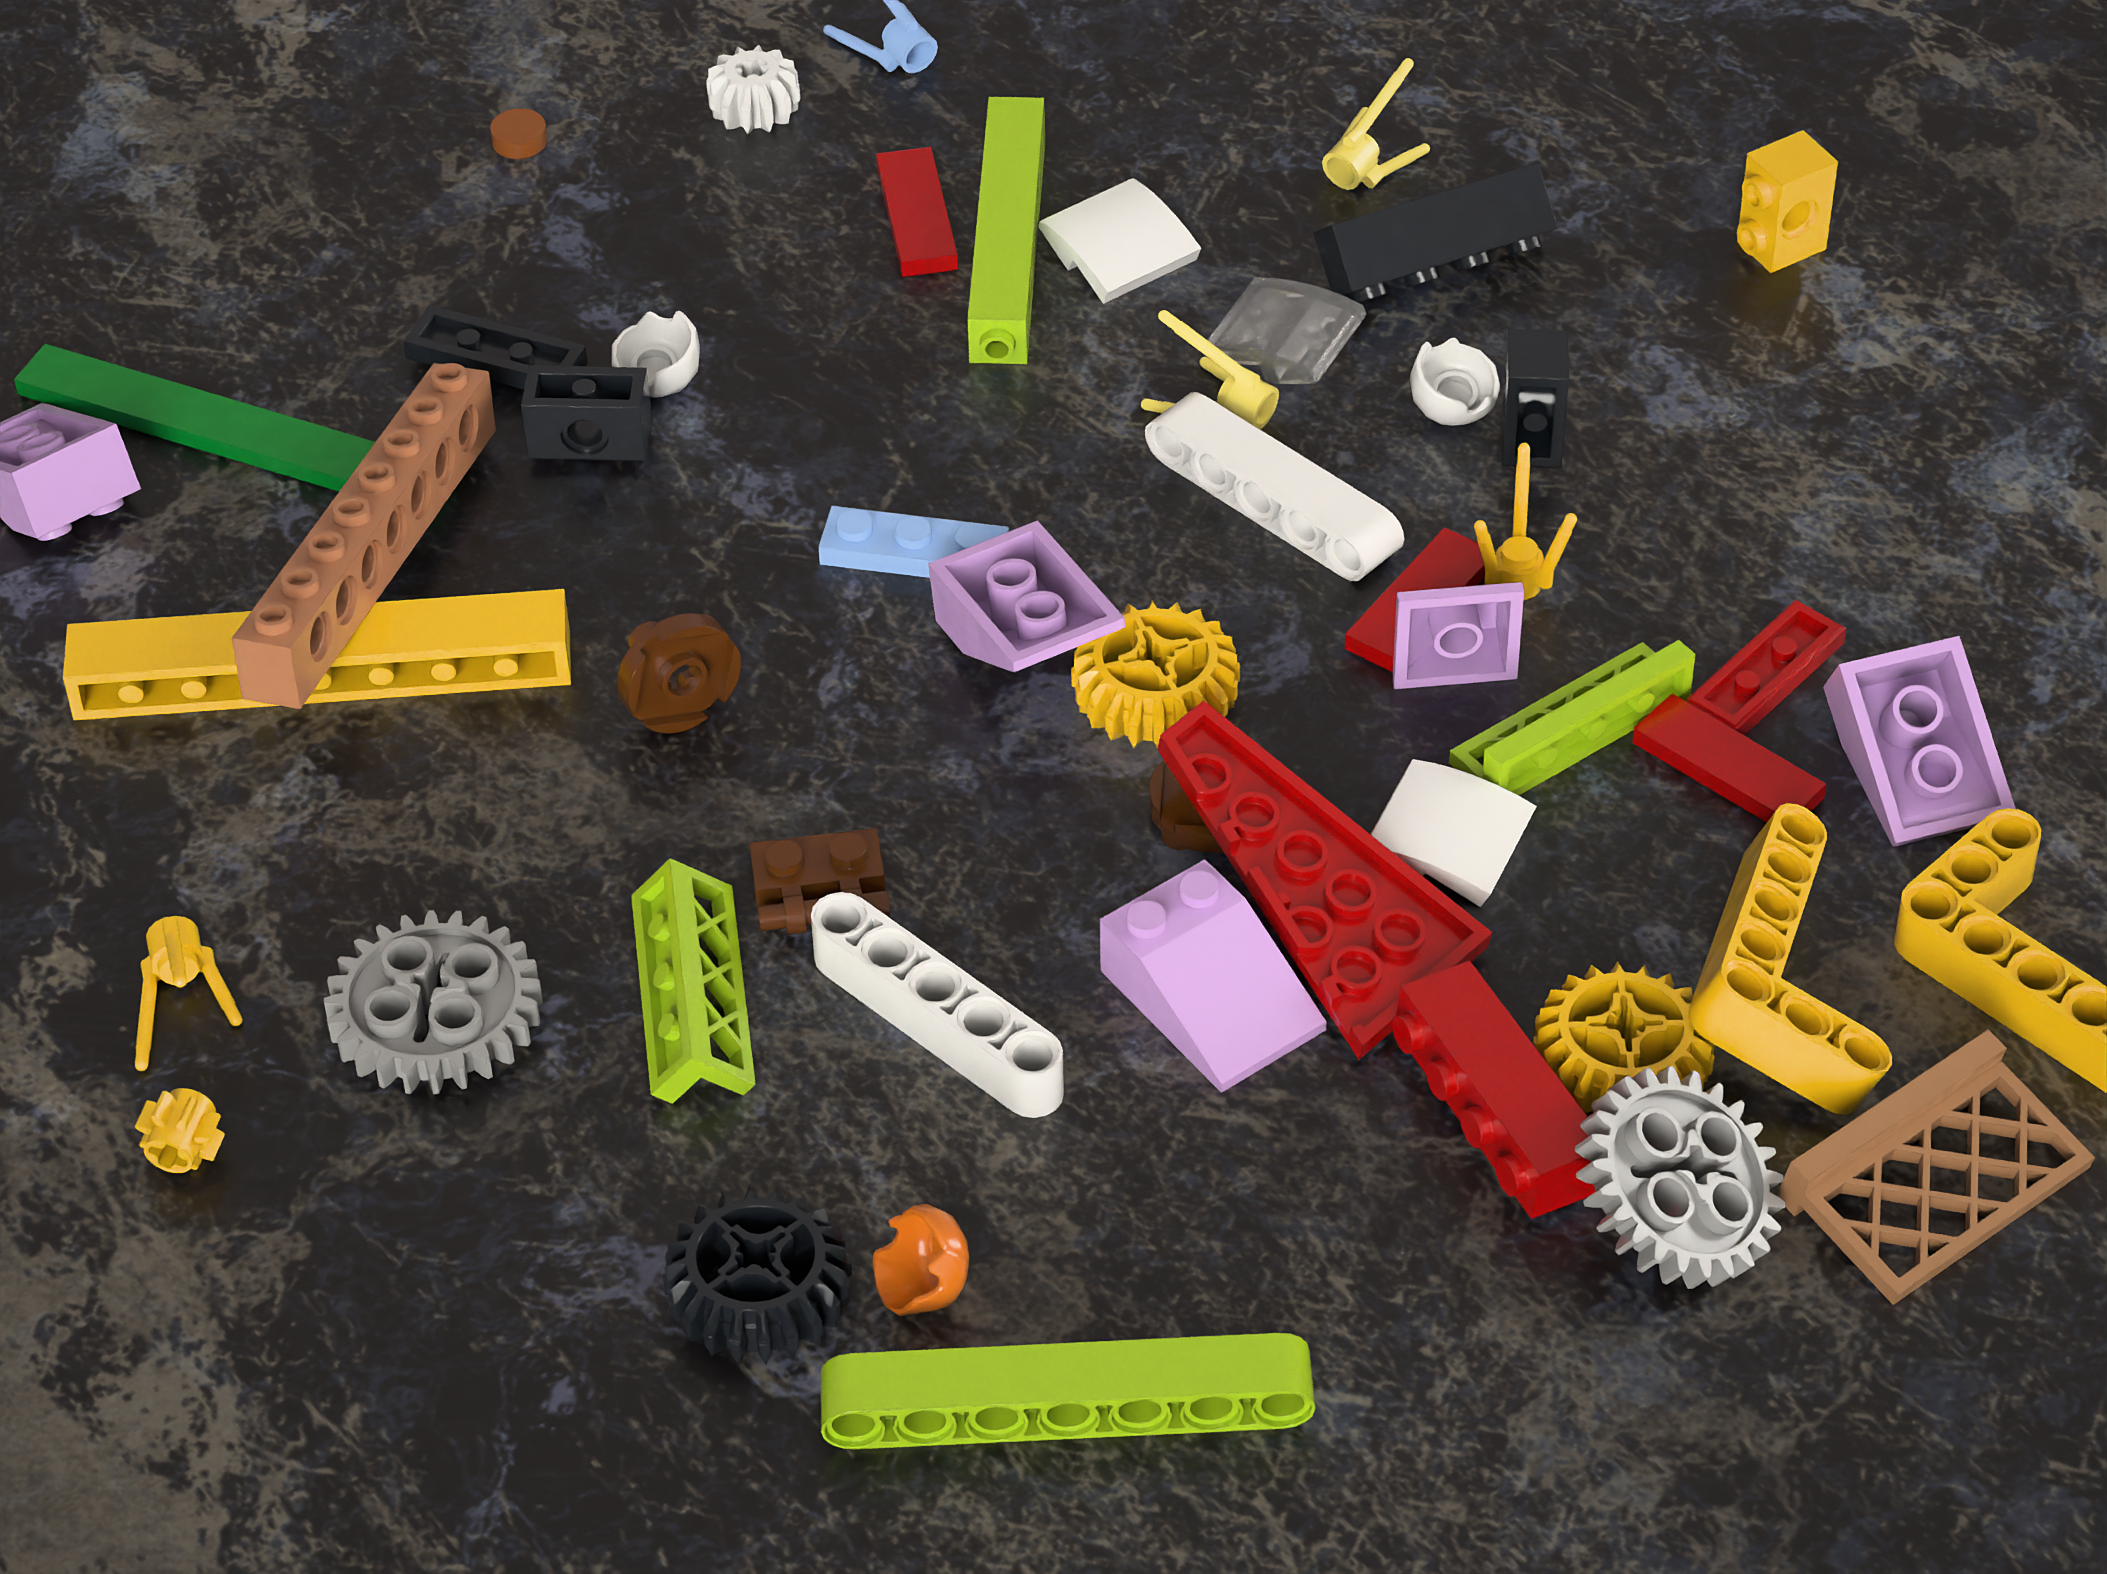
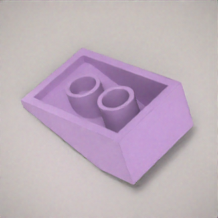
(60, 469)
(1018, 600)
(1918, 740)
(1208, 975)

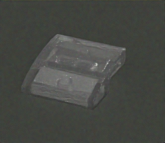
(1287, 329)

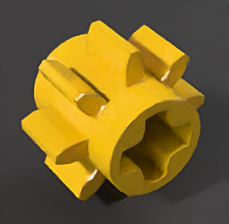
(179, 1130)

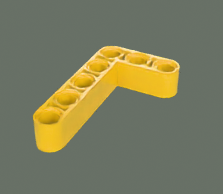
(1957, 938)
(1741, 993)

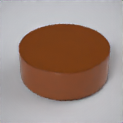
(518, 133)

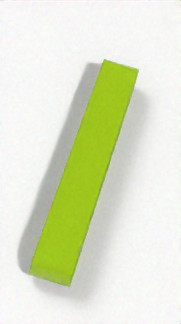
(1066, 1391)

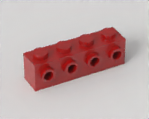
(1495, 1086)

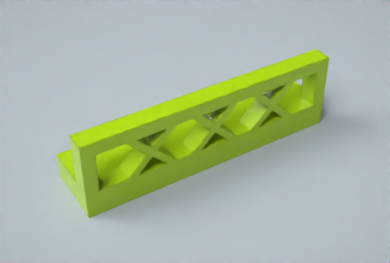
(1577, 718)
(674, 979)

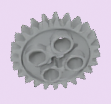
(475, 1017)
(1680, 1177)

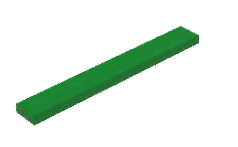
(192, 417)

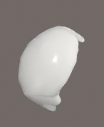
(664, 347)
(1454, 383)

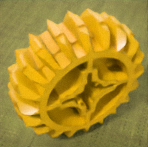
(1154, 672)
(1615, 1029)

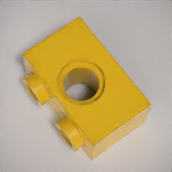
(1786, 201)

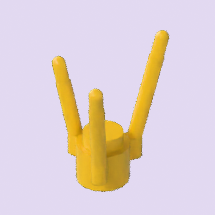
(1519, 556)
(176, 959)

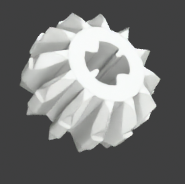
(753, 89)

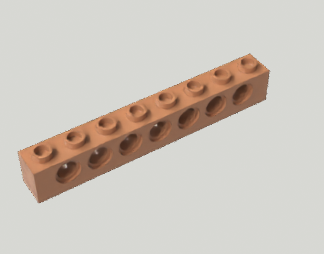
(363, 537)

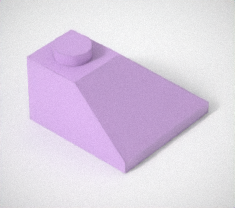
(1457, 635)

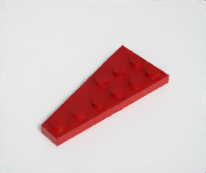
(1328, 887)

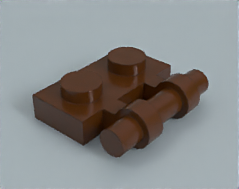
(801, 870)

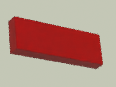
(916, 212)
(1444, 563)
(1769, 667)
(1725, 759)

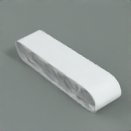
(1274, 486)
(938, 1004)

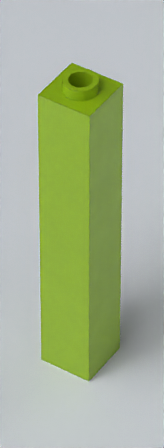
(1007, 231)

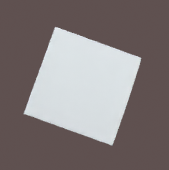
(1120, 239)
(1453, 827)

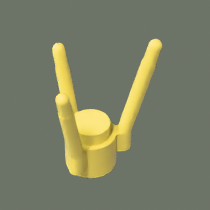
(1356, 153)
(1242, 389)

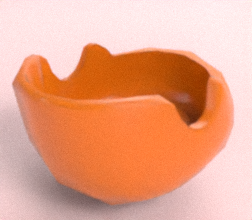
(923, 1263)

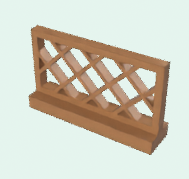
(1910, 1116)

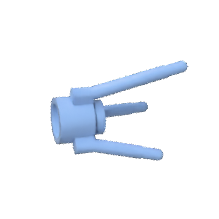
(903, 38)

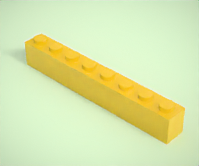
(393, 653)

